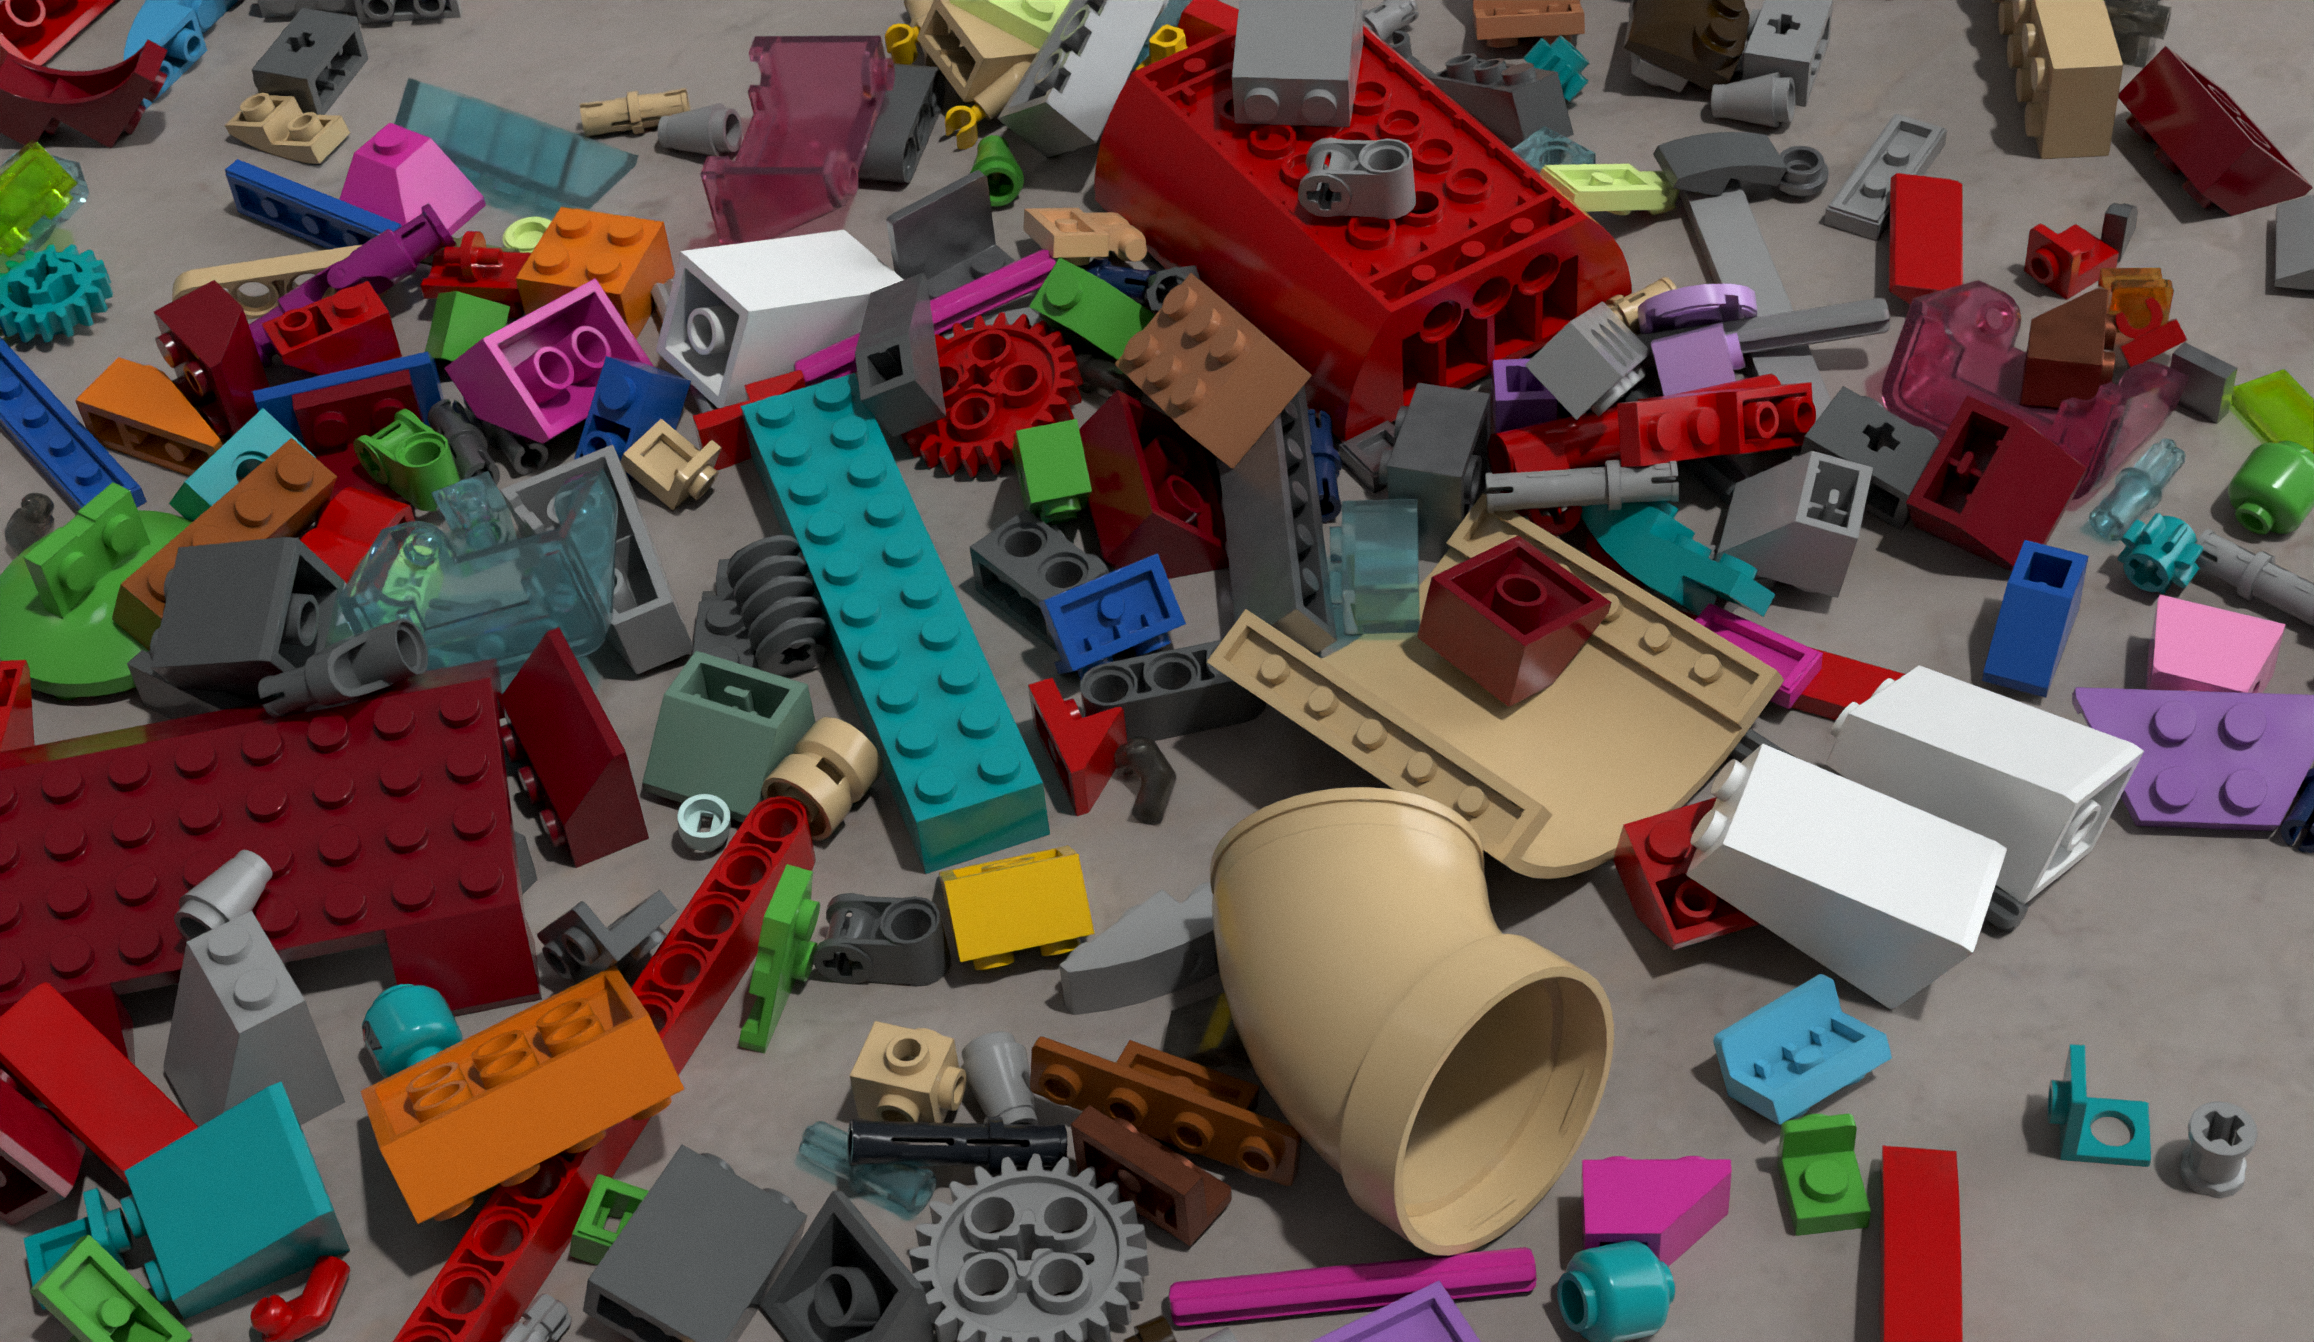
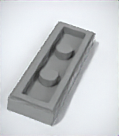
(1864, 198)

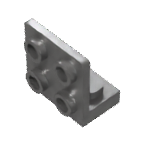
(947, 236)

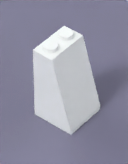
(763, 306)
(1988, 767)
(1845, 872)

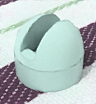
(690, 821)

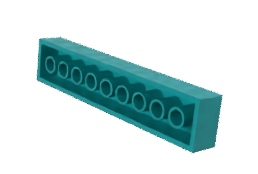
(896, 626)

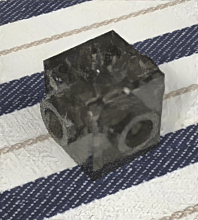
(2137, 26)

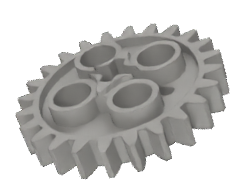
(1031, 1257)

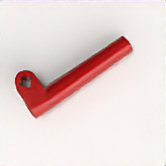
(1572, 445)

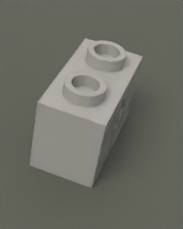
(1788, 40)

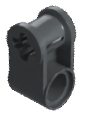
(885, 938)

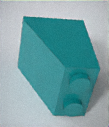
(232, 1206)

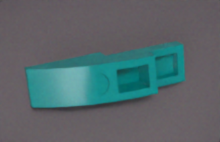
(1667, 559)

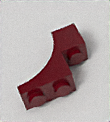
(92, 102)

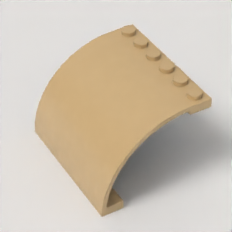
(1555, 776)

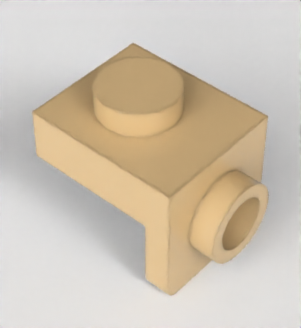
(671, 465)

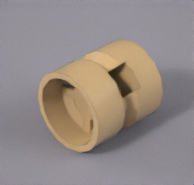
(826, 773)

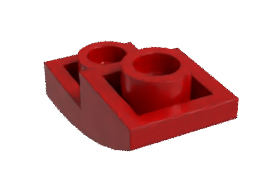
(727, 424)

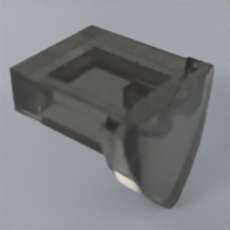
(1206, 1034)

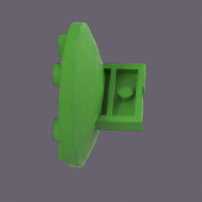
(64, 594)

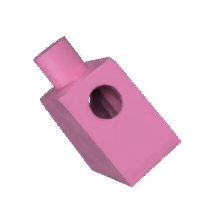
(2210, 649)

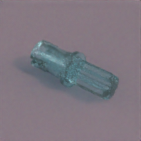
(2137, 489)
(901, 1184)

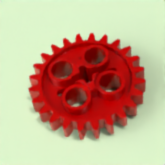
(992, 386)

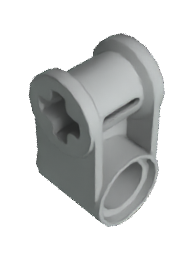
(1364, 177)

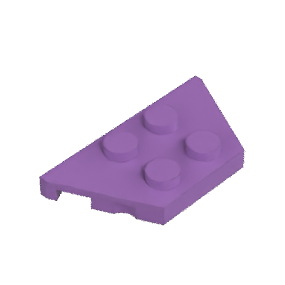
(2207, 753)

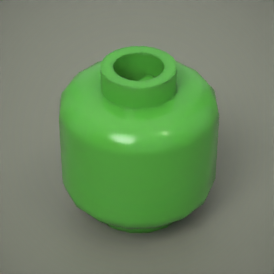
(2274, 488)

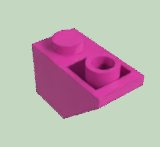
(1653, 1201)

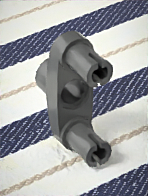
(350, 668)

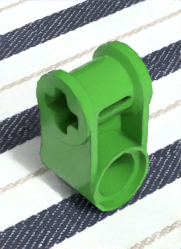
(408, 459)

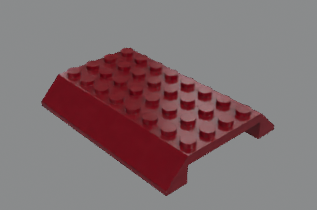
(368, 810)

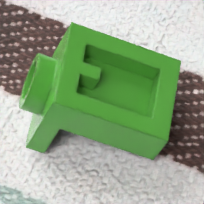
(1822, 1174)

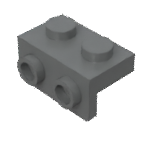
(582, 946)

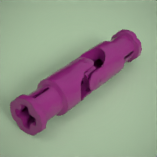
(380, 261)

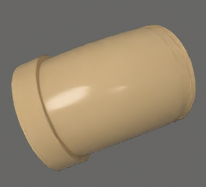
(1399, 1018)

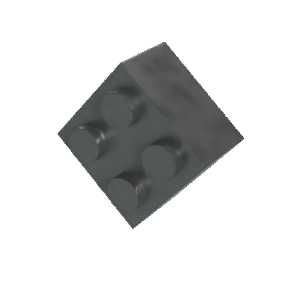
(1439, 460)

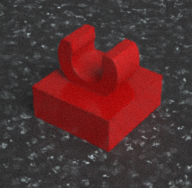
(2152, 338)

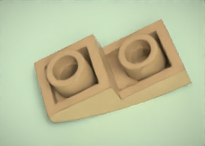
(282, 129)

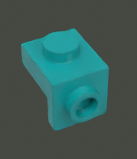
(105, 1226)

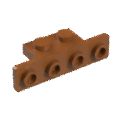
(1171, 1102)

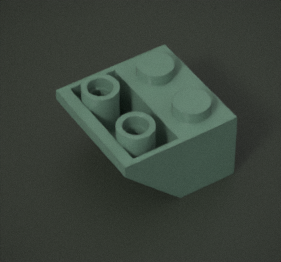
(725, 732)

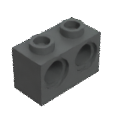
(1027, 564)

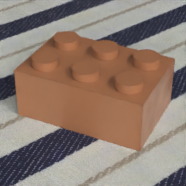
(1212, 370)

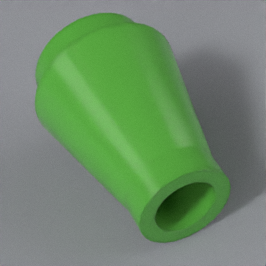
(1000, 168)

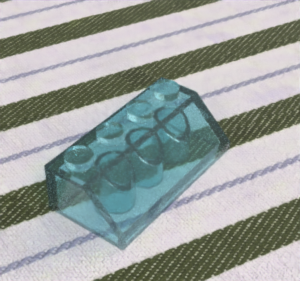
(513, 147)

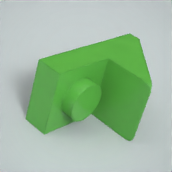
(103, 1300)

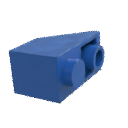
(629, 403)
(2035, 618)

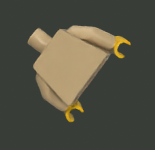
(972, 55)

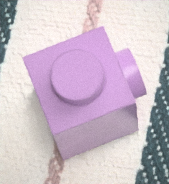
(1697, 359)

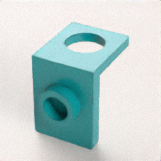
(2076, 1113)

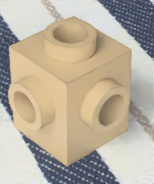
(907, 1075)

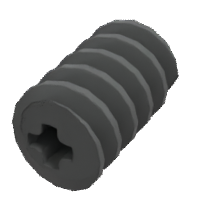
(778, 605)

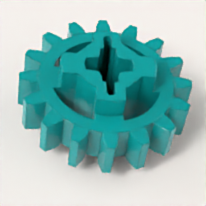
(52, 292)

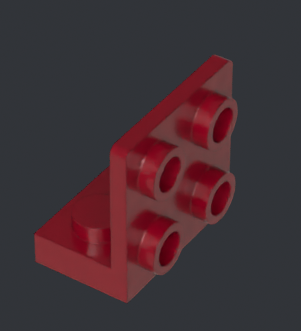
(343, 412)

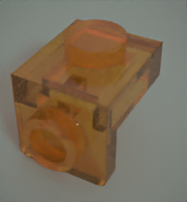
(2130, 288)

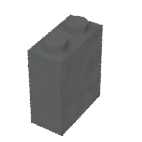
(694, 1255)

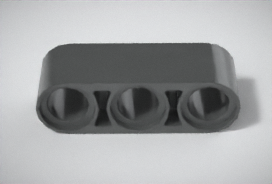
(904, 124)
(1169, 693)

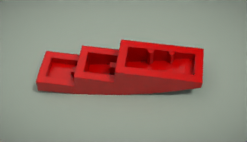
(1920, 1246)

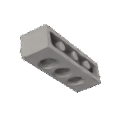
(1591, 362)

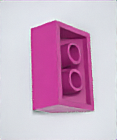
(546, 365)

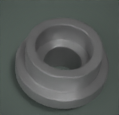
(1805, 172)

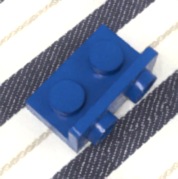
(1111, 615)

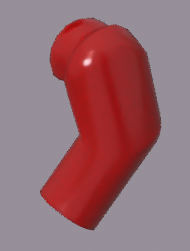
(306, 1313)

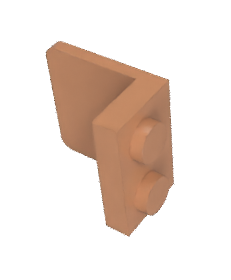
(1507, 20)

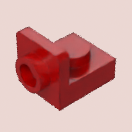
(2068, 259)

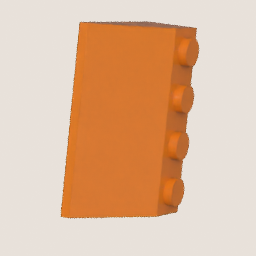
(520, 1095)

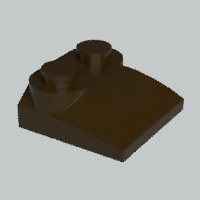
(1690, 37)

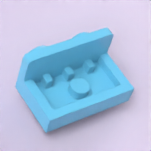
(1797, 1051)

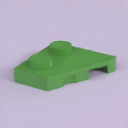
(782, 954)

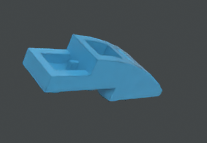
(179, 29)

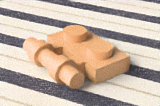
(1082, 235)

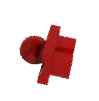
(477, 272)

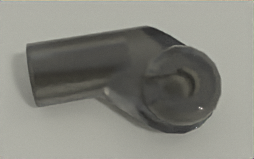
(29, 522)
(1154, 772)

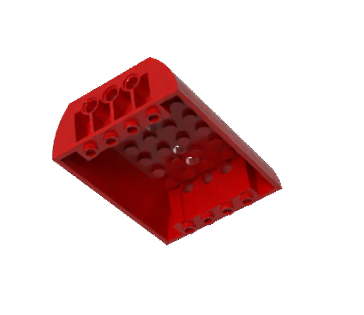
(1355, 298)

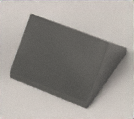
(847, 1285)

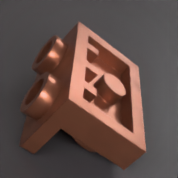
(1155, 1178)

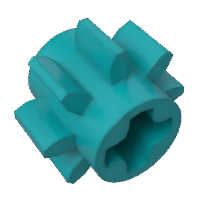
(1561, 58)
(2160, 553)

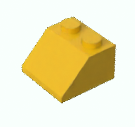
(1017, 906)

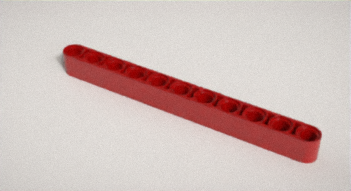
(683, 991)

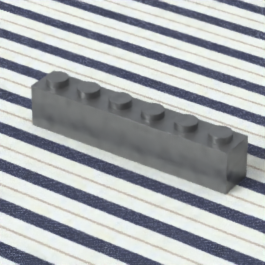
(1278, 532)

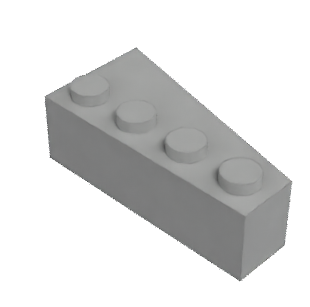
(1079, 73)
(645, 613)

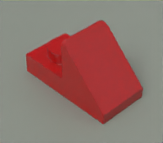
(1077, 746)

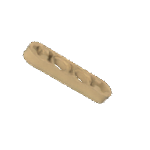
(274, 273)

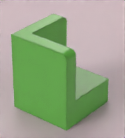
(461, 323)

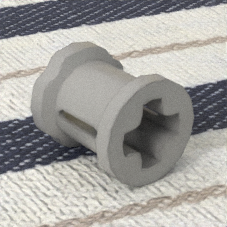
(2219, 1143)

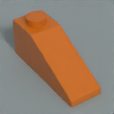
(146, 417)

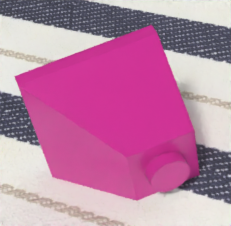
(405, 171)

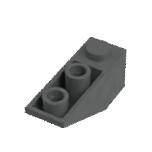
(1506, 97)
(900, 357)

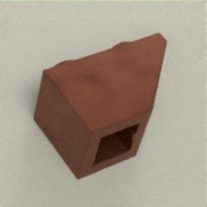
(2068, 352)

